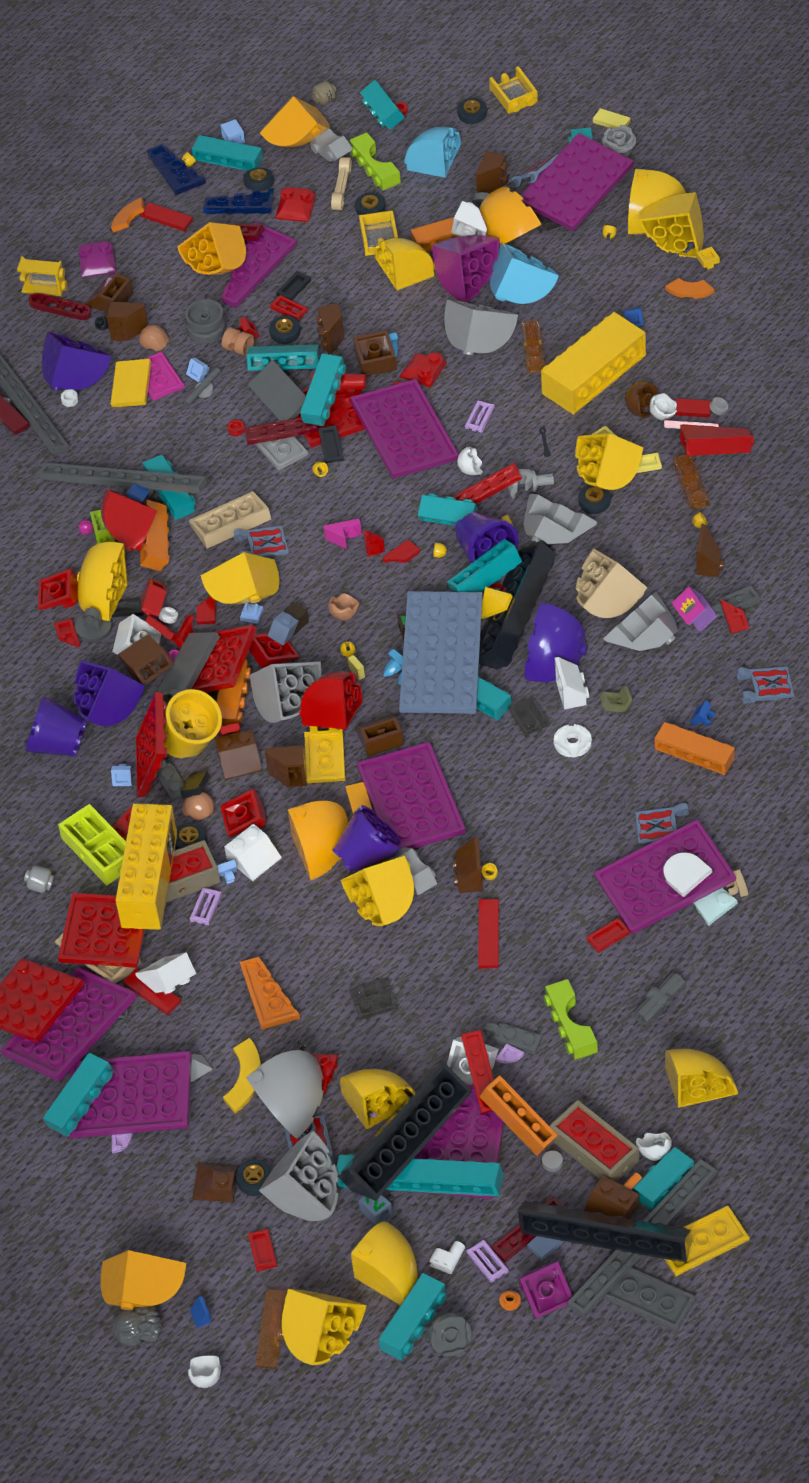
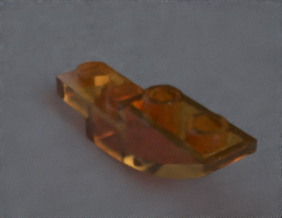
(533, 346)
(690, 482)

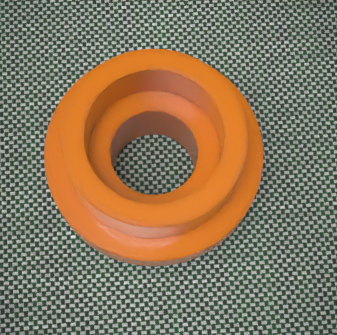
(510, 1305)

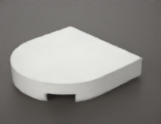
(685, 872)

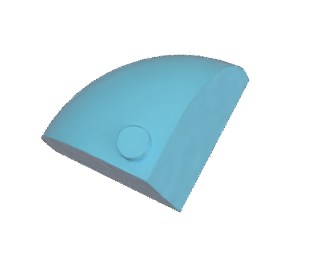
(433, 151)
(520, 278)

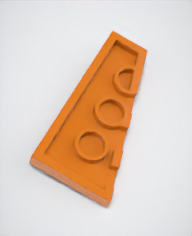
(266, 995)

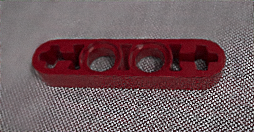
(61, 305)

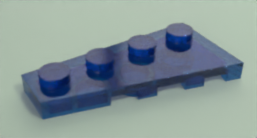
(174, 171)
(240, 203)

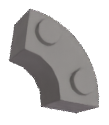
(330, 145)
(422, 874)

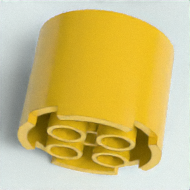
(200, 716)

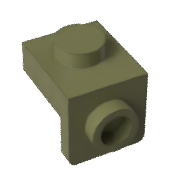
(616, 701)

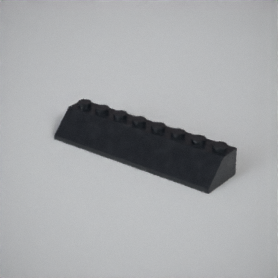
(503, 630)
(405, 1133)
(605, 1231)

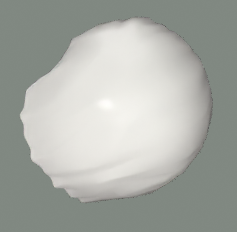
(662, 406)
(469, 462)
(654, 1145)
(204, 1371)

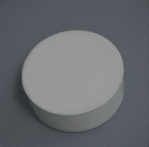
(208, 391)
(718, 406)
(552, 1161)

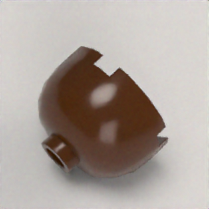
(639, 396)

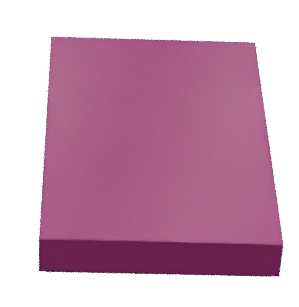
(162, 378)

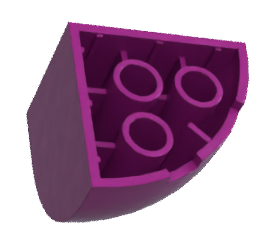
(465, 262)

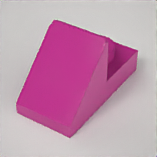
(339, 531)

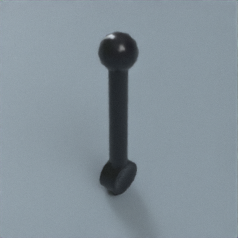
(547, 453)

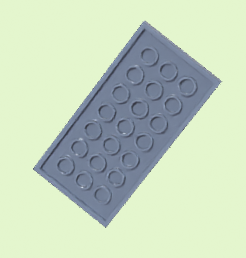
(441, 652)

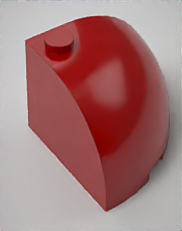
(126, 519)
(331, 701)

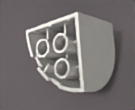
(477, 328)
(280, 688)
(290, 1088)
(304, 1181)

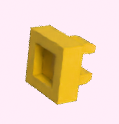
(708, 257)

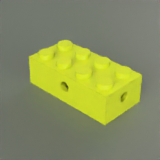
(94, 843)

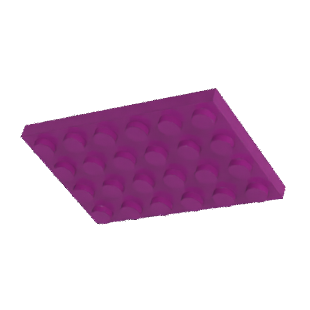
(576, 181)
(404, 428)
(412, 795)
(638, 881)
(75, 1030)
(141, 1096)
(466, 1137)

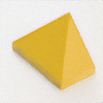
(494, 602)

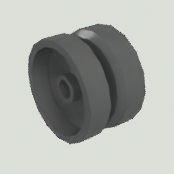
(205, 321)

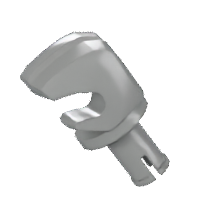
(531, 480)

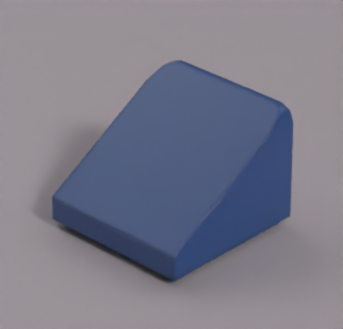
(138, 493)
(200, 1313)

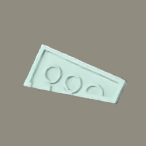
(715, 905)

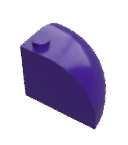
(72, 364)
(554, 636)
(104, 694)

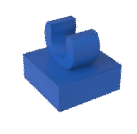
(634, 316)
(701, 714)

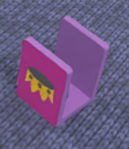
(694, 609)

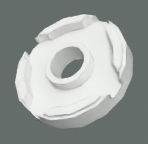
(572, 749)

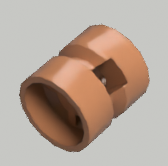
(237, 341)

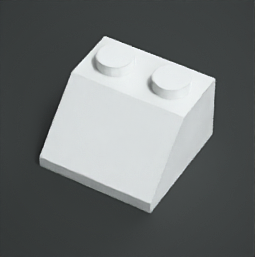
(468, 221)
(132, 630)
(570, 684)
(252, 852)
(167, 973)
(458, 1062)

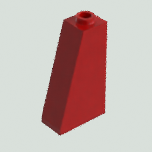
(714, 440)

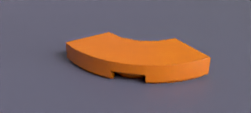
(127, 214)
(689, 289)

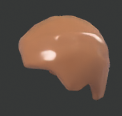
(153, 337)
(343, 607)
(198, 806)

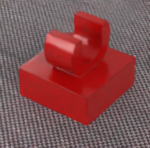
(248, 327)

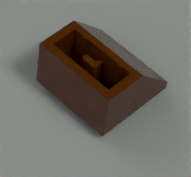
(113, 289)
(331, 327)
(145, 660)
(380, 735)
(287, 765)

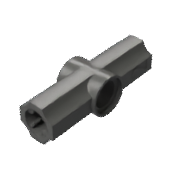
(659, 998)

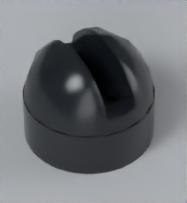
(100, 321)

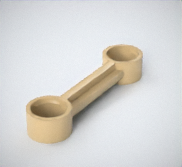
(337, 200)

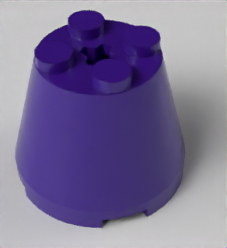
(480, 533)
(55, 730)
(366, 841)

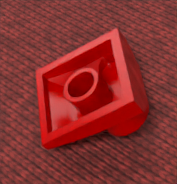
(295, 204)
(424, 368)
(58, 590)
(268, 651)
(243, 812)

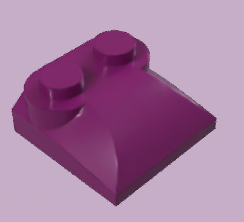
(97, 259)
(545, 1289)

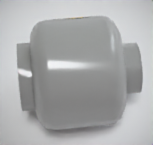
(39, 879)

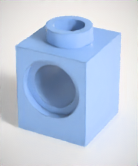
(232, 132)

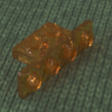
(271, 1330)

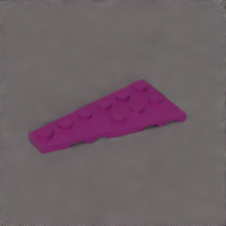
(259, 262)

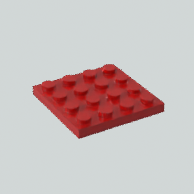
(341, 415)
(226, 659)
(150, 745)
(96, 936)
(34, 999)

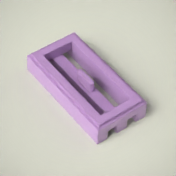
(474, 427)
(201, 919)
(497, 1274)

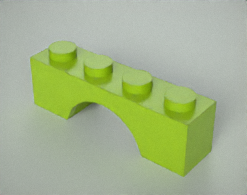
(383, 173)
(579, 1039)

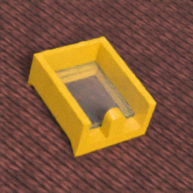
(514, 92)
(377, 228)
(42, 277)

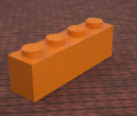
(433, 233)
(156, 544)
(233, 700)
(694, 748)
(518, 1115)

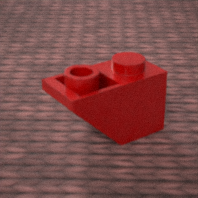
(153, 597)

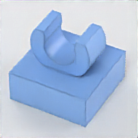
(197, 369)
(251, 613)
(121, 775)
(227, 870)

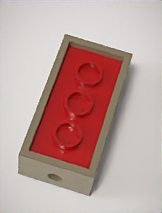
(192, 870)
(594, 1143)

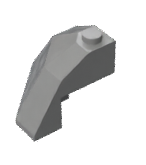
(553, 522)
(645, 627)

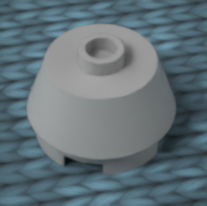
(620, 140)

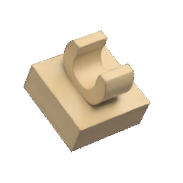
(739, 885)

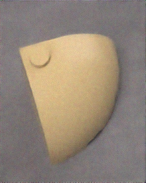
(607, 587)

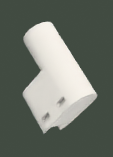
(446, 1260)

